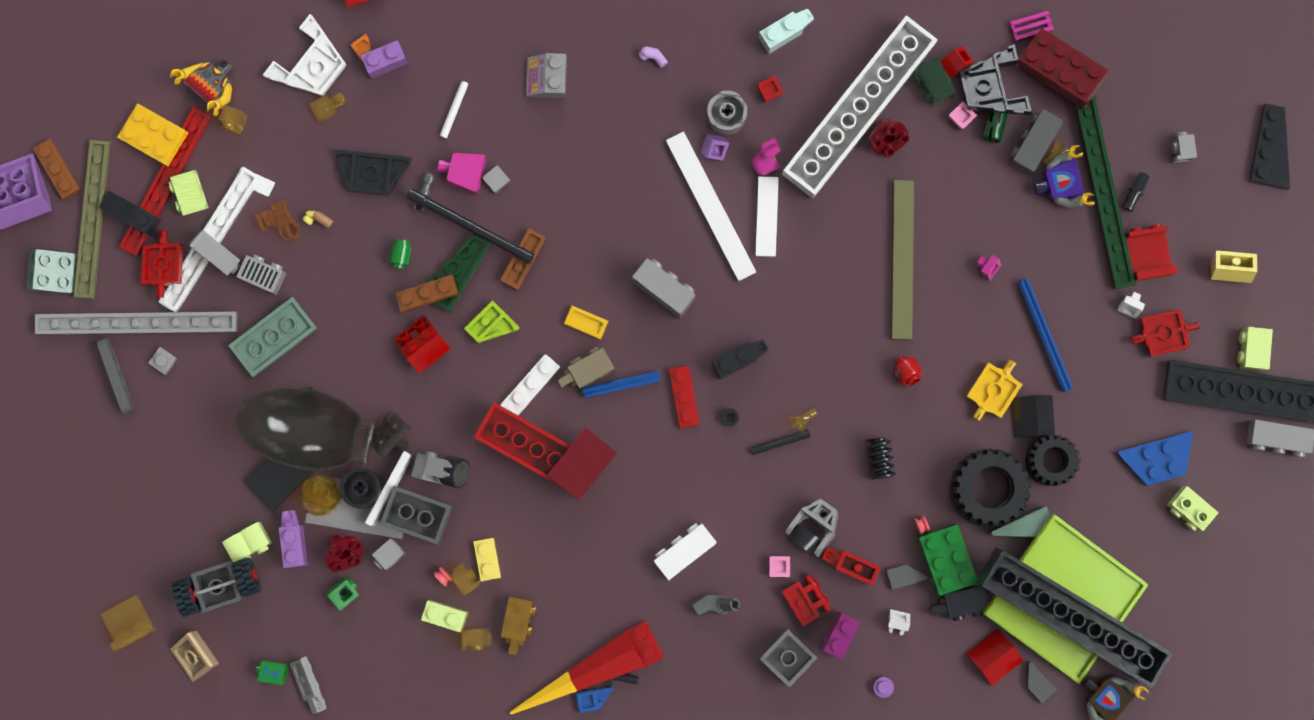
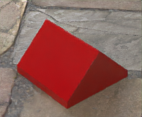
(994, 657)

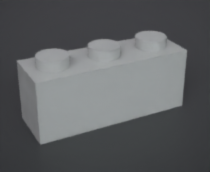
(1280, 438)

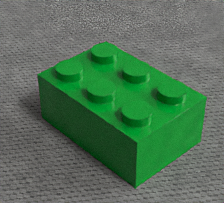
(947, 560)

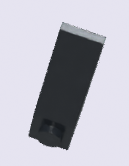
(130, 213)

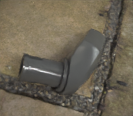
(716, 604)

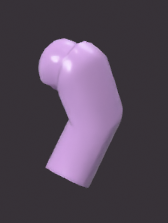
(653, 53)

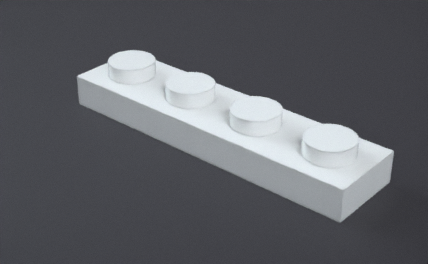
(531, 385)

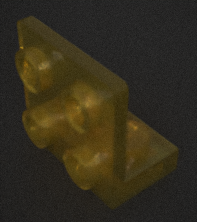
(127, 623)

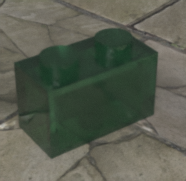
(934, 82)

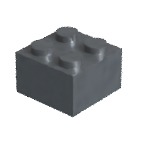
(787, 657)

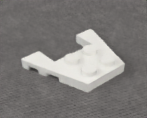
(316, 68)

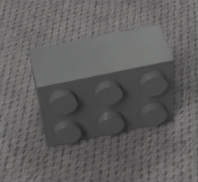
(416, 515)

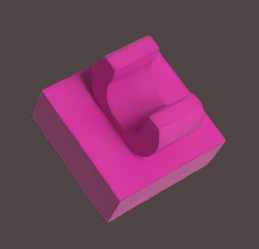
(989, 267)

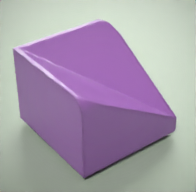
(714, 147)

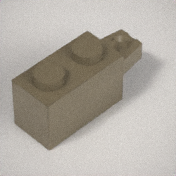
(587, 370)

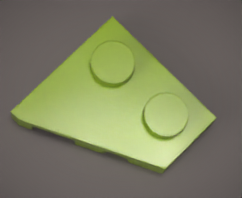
(491, 323)

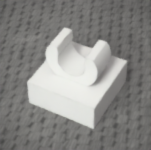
(1131, 305)
(898, 620)

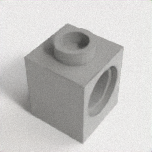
(388, 554)

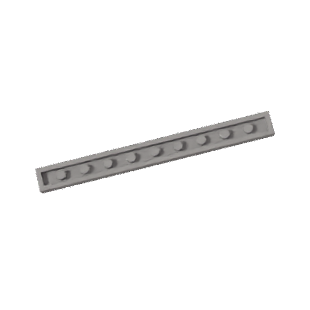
(136, 323)

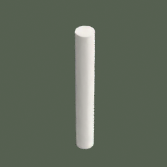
(453, 110)

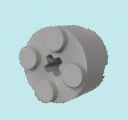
(716, 117)

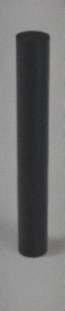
(780, 442)

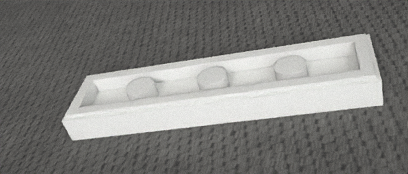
(766, 217)
(394, 480)

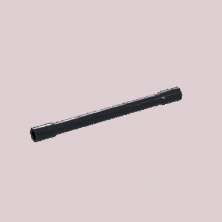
(424, 201)

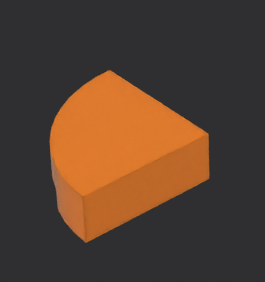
(361, 46)

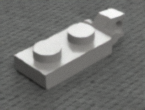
(307, 684)

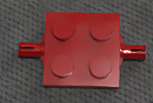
(162, 264)
(1165, 333)

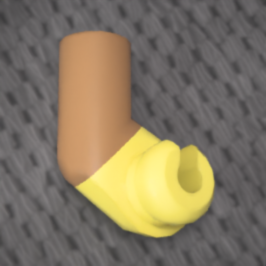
(319, 217)

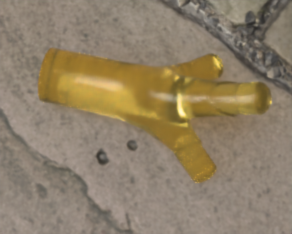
(1055, 152)
(803, 419)

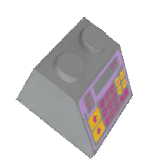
(546, 76)

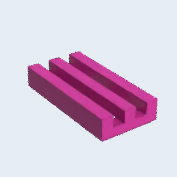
(1047, 21)

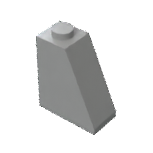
(215, 252)

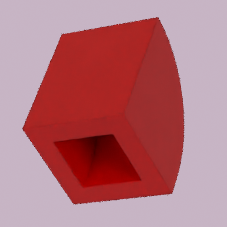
(956, 61)

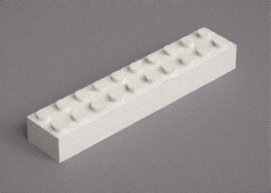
(859, 107)

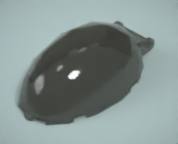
(303, 429)

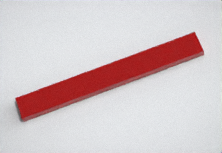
(160, 190)

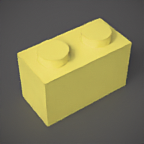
(1233, 266)

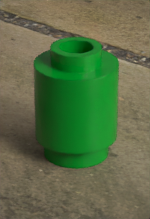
(400, 254)

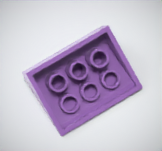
(22, 191)

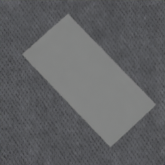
(353, 519)

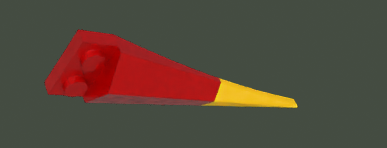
(624, 654)

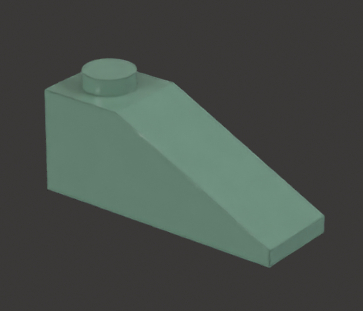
(1024, 526)

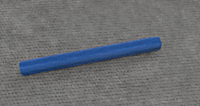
(1045, 335)

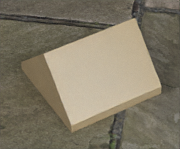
(194, 655)

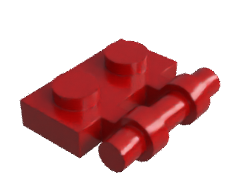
(801, 603)

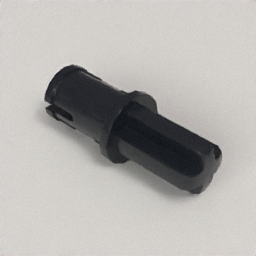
(1136, 191)

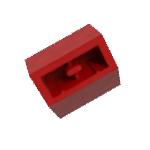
(421, 344)

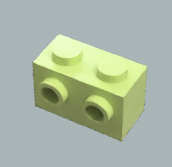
(1192, 509)

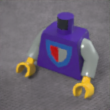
(1063, 181)

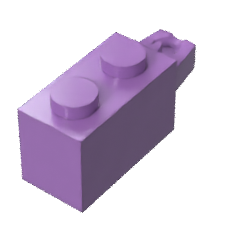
(292, 541)

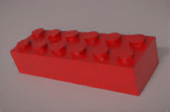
(521, 440)

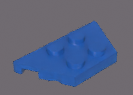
(1159, 459)

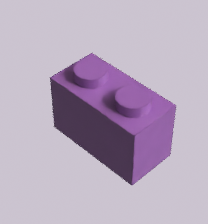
(384, 59)

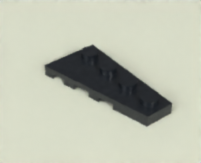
(1270, 156)

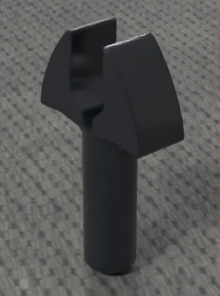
(625, 678)

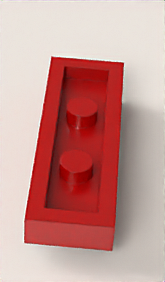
(684, 397)

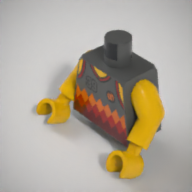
(208, 83)

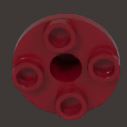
(888, 137)
(343, 552)

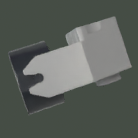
(448, 471)
(805, 539)

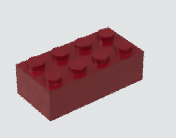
(1062, 68)

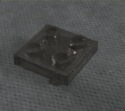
(390, 435)

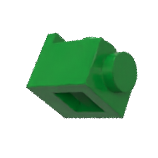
(343, 600)

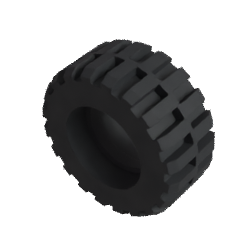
(1017, 488)

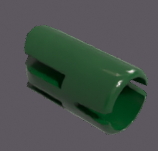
(994, 126)

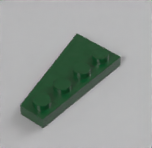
(462, 267)

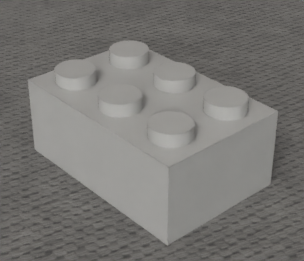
(664, 287)

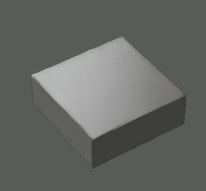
(496, 179)

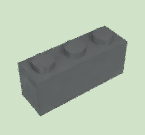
(1035, 141)

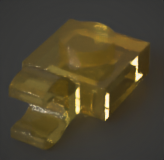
(325, 107)

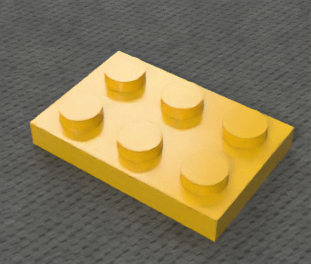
(152, 134)

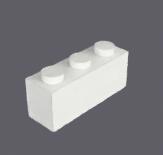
(684, 550)

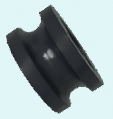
(728, 423)

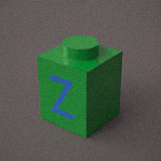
(272, 672)

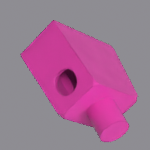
(464, 171)

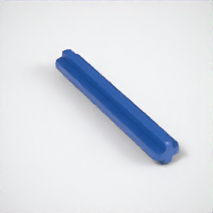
(621, 384)

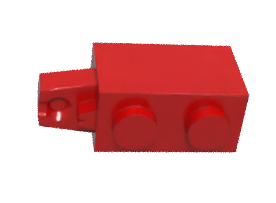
(852, 565)

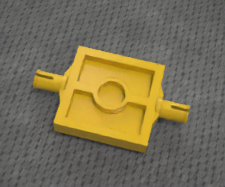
(994, 390)

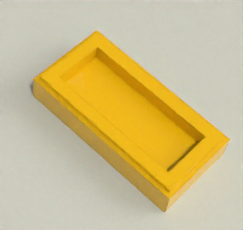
(586, 322)

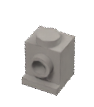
(1183, 147)

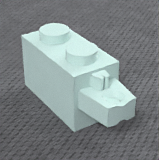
(785, 30)

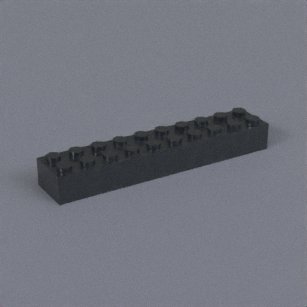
(1073, 617)

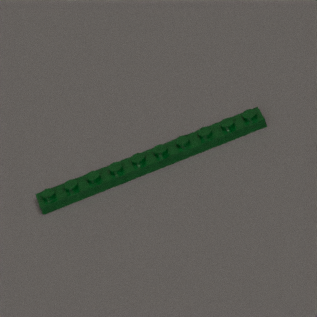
(1105, 195)

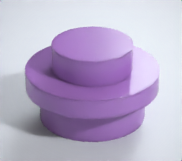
(883, 687)

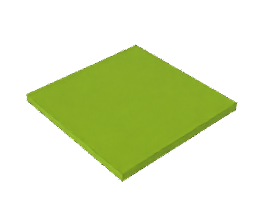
(1084, 570)

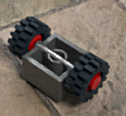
(216, 587)

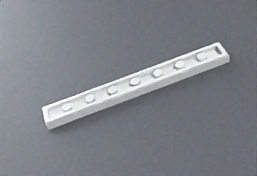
(711, 206)
(217, 229)

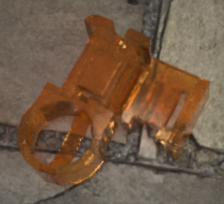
(276, 216)

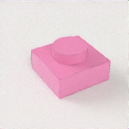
(962, 116)
(779, 566)

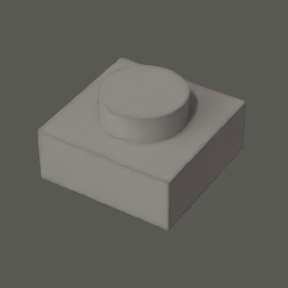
(163, 361)

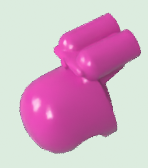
(765, 160)

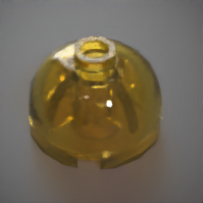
(320, 496)

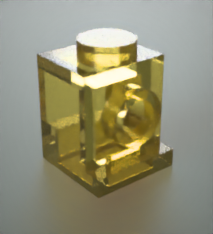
(233, 119)
(465, 579)
(475, 638)

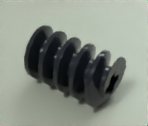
(881, 458)

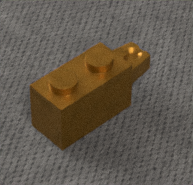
(517, 621)

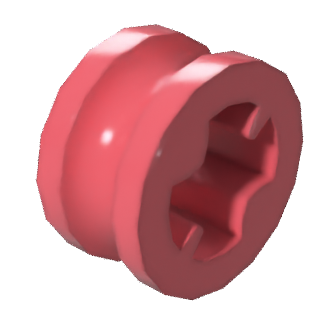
(922, 525)
(442, 576)

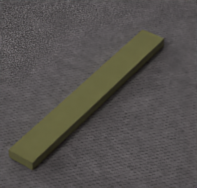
(91, 219)
(902, 259)

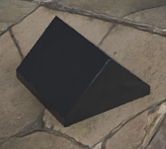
(1033, 416)

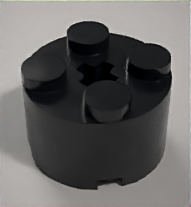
(352, 480)

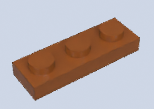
(57, 169)
(518, 269)
(427, 293)

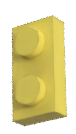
(487, 559)

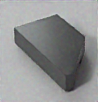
(904, 576)
(1039, 684)

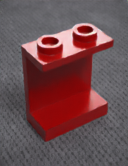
(1149, 253)

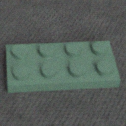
(273, 337)

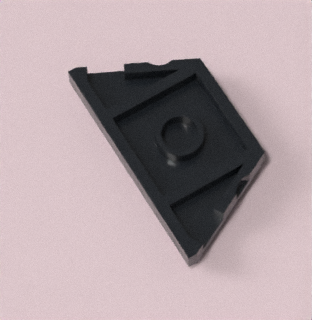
(371, 171)

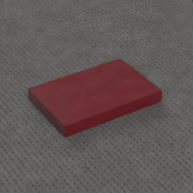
(582, 463)

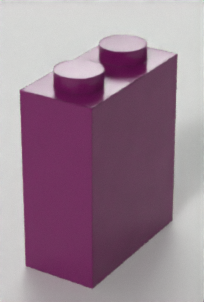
(840, 635)

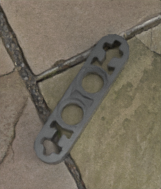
(115, 375)

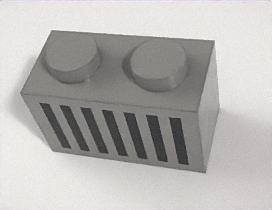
(261, 274)

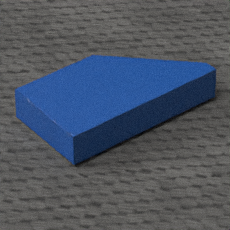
(592, 699)

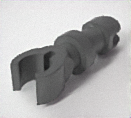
(428, 180)

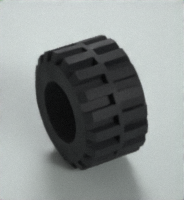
(1069, 455)

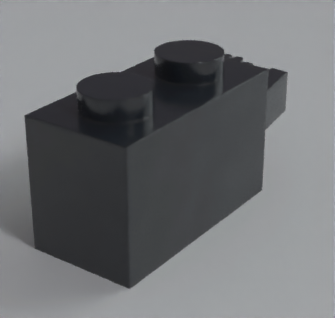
(738, 358)
(962, 603)

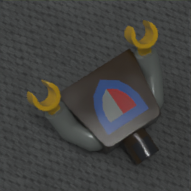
(1110, 696)

